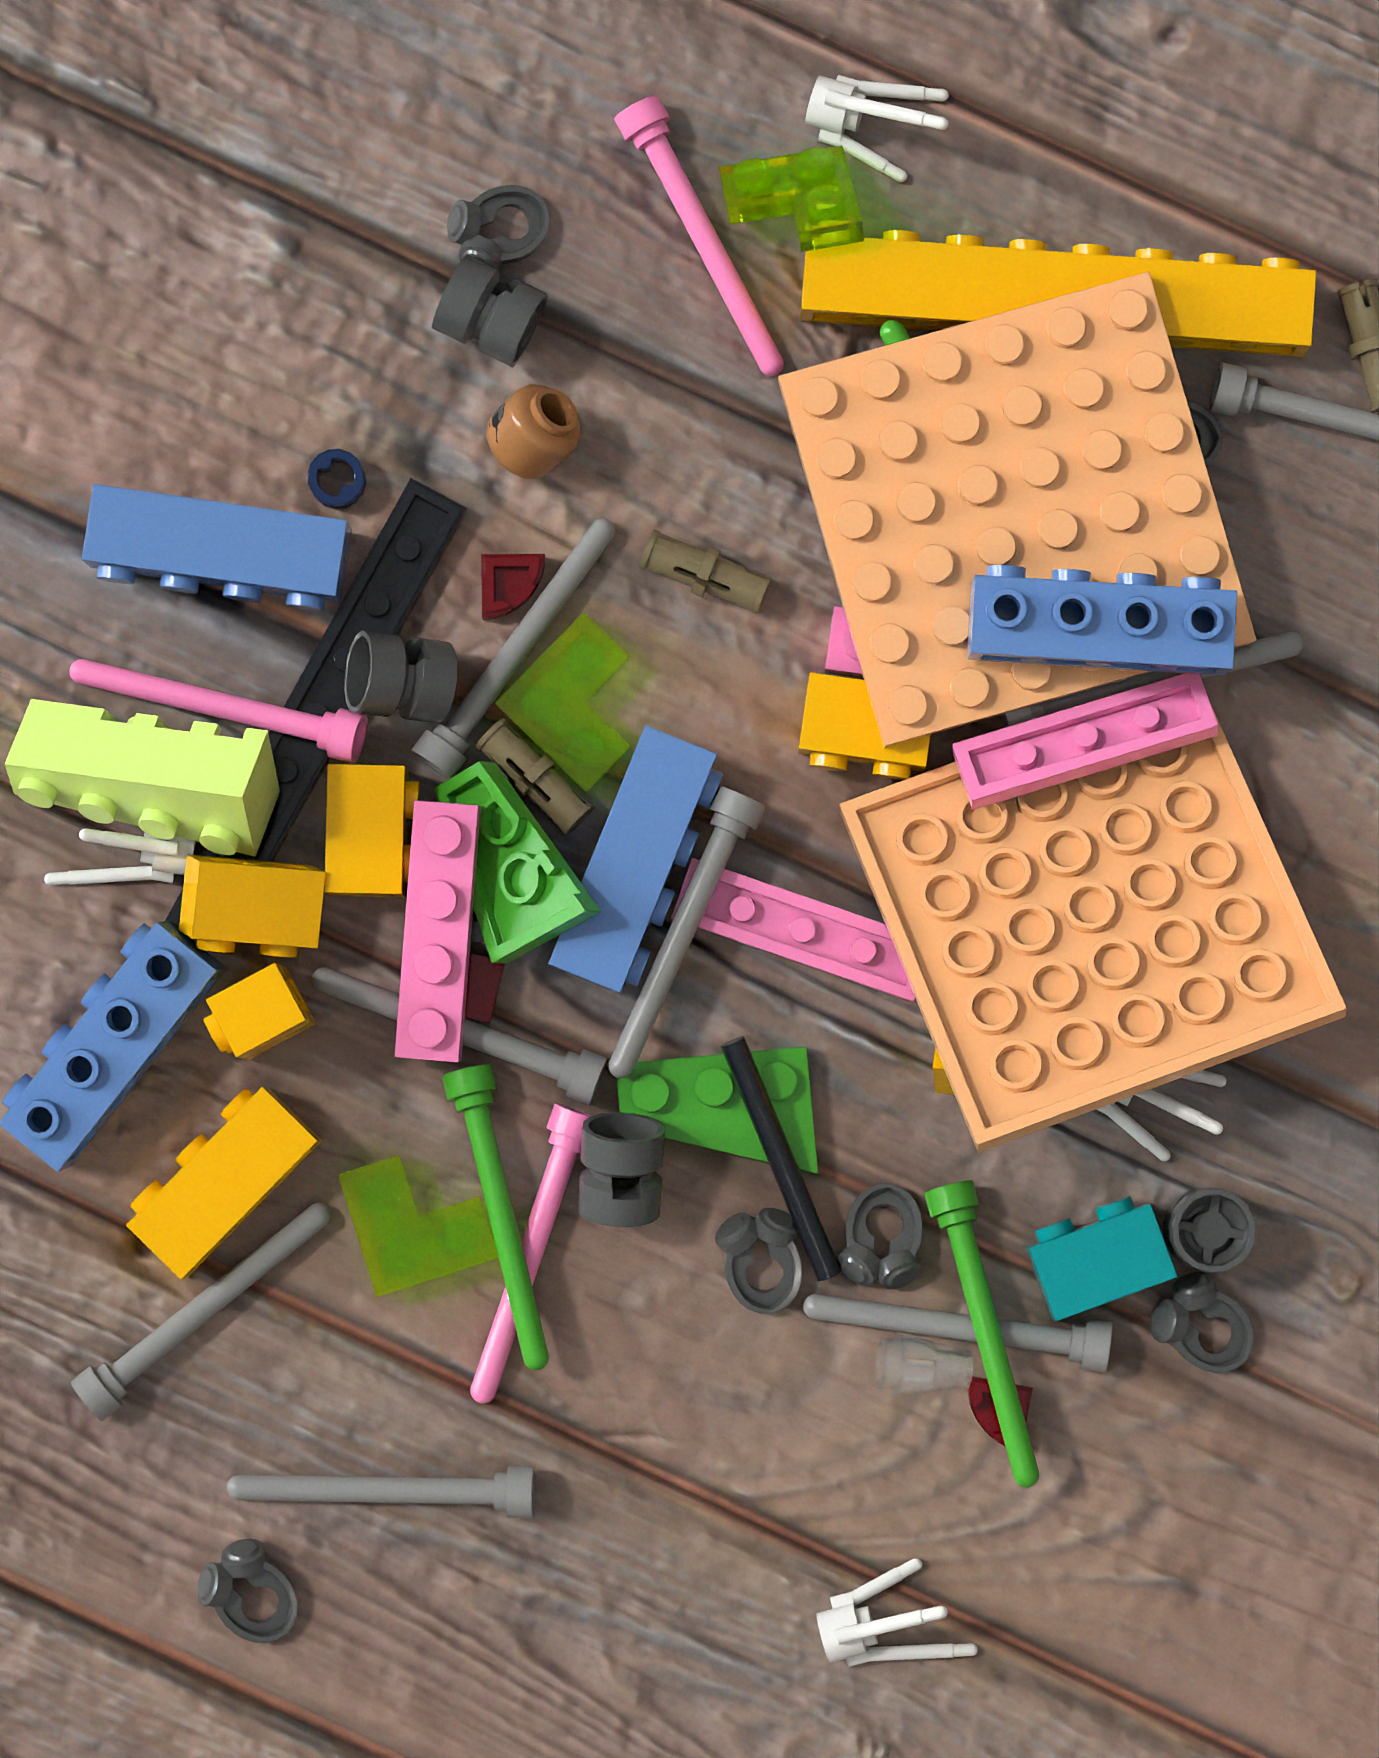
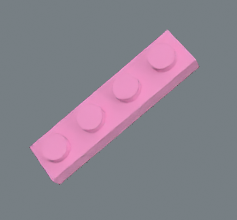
(1085, 739)
(437, 931)
(803, 931)

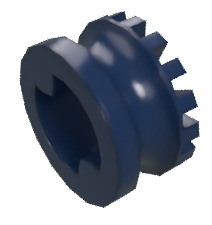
(349, 493)

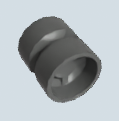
(490, 311)
(407, 677)
(621, 1169)
(1209, 1229)

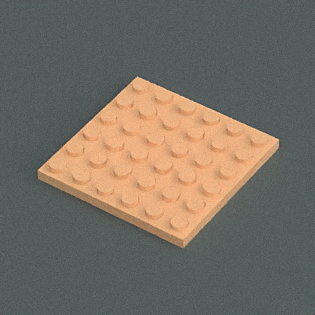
(1001, 444)
(1090, 932)

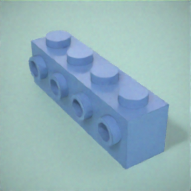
(216, 545)
(1102, 623)
(635, 858)
(111, 1044)

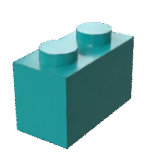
(1100, 1259)

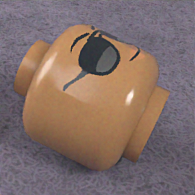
(533, 431)

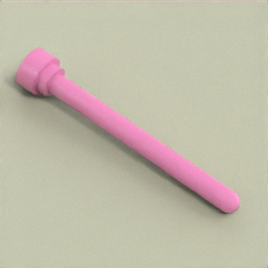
(647, 128)
(338, 733)
(567, 1139)

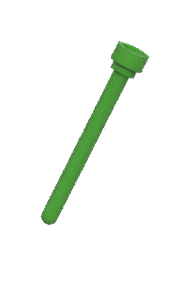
(472, 1094)
(955, 1211)

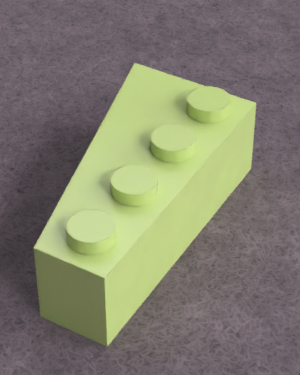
(147, 774)

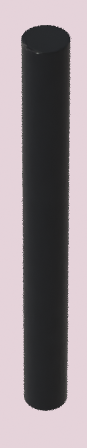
(781, 1158)

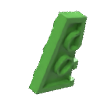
(521, 880)
(705, 1109)

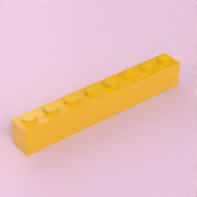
(959, 281)

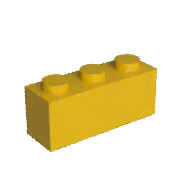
(221, 1180)

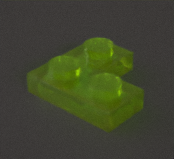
(807, 184)
(553, 700)
(400, 1243)

